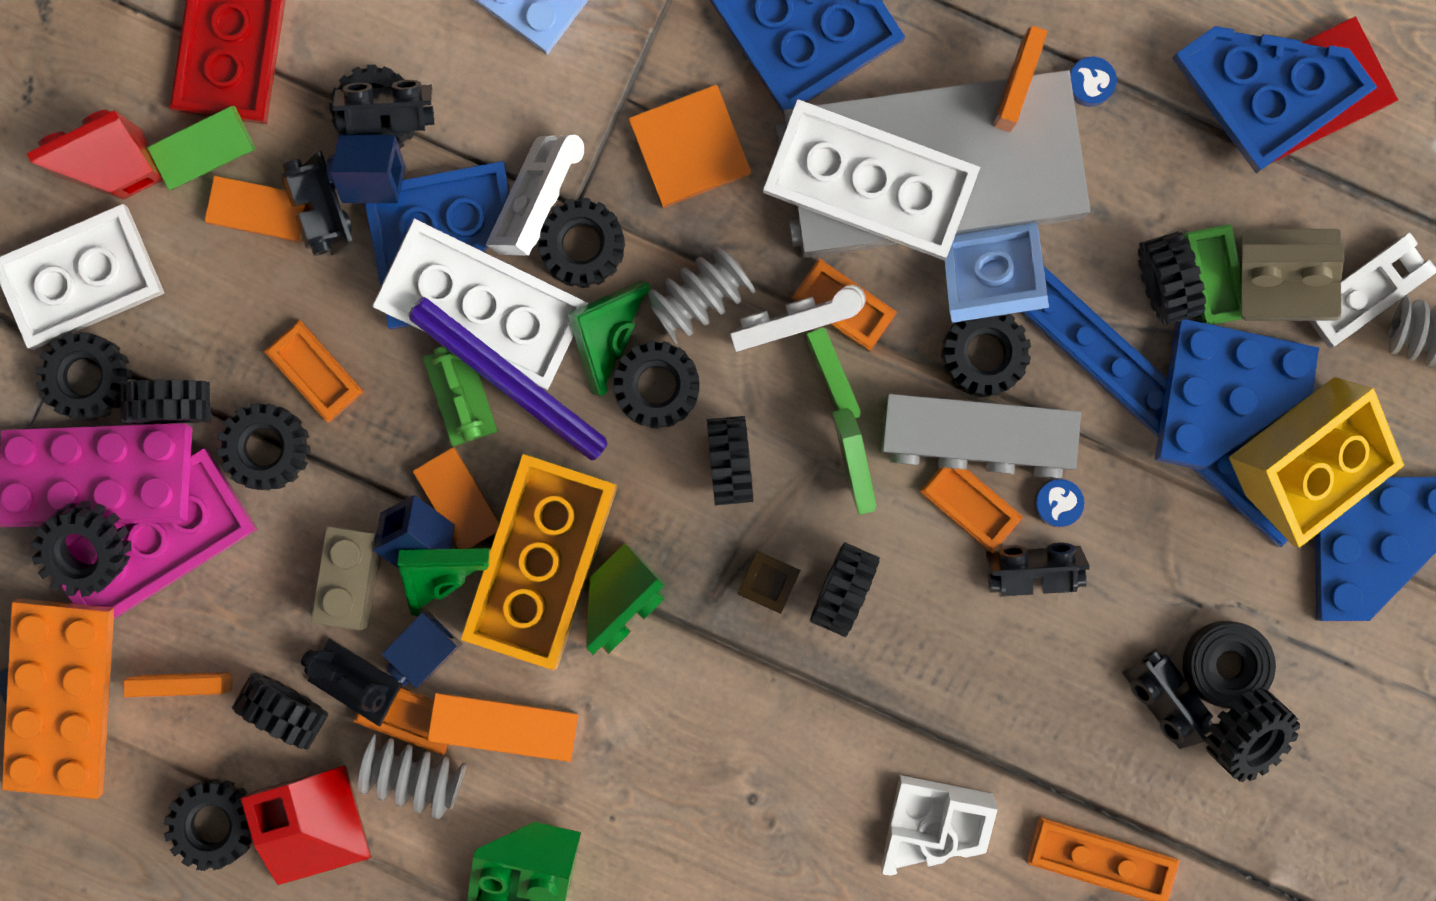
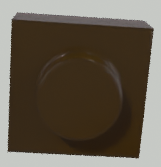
(768, 582)

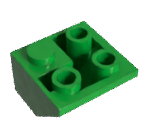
(616, 594)
(525, 865)

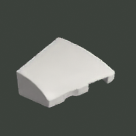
(936, 823)

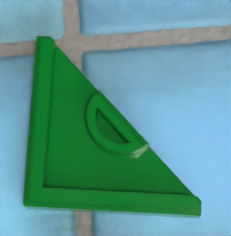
(604, 331)
(437, 572)

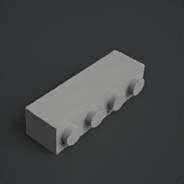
(980, 433)

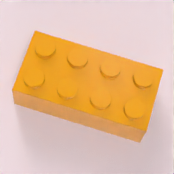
(539, 562)

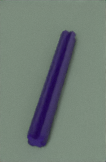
(507, 378)

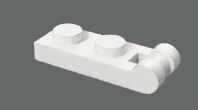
(534, 194)
(1375, 288)
(800, 317)

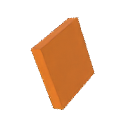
(690, 146)

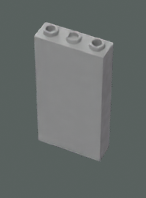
(1022, 174)

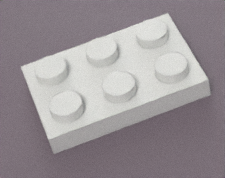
(78, 277)

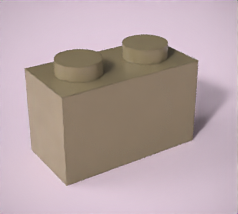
(346, 579)

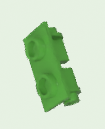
(459, 397)

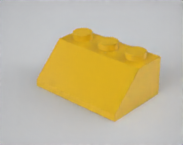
(1318, 459)

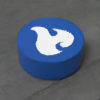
(1093, 81)
(1059, 503)

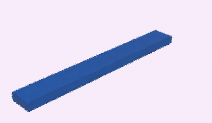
(1131, 382)

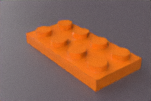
(57, 698)

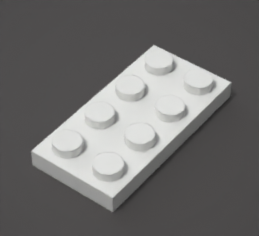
(871, 180)
(491, 299)

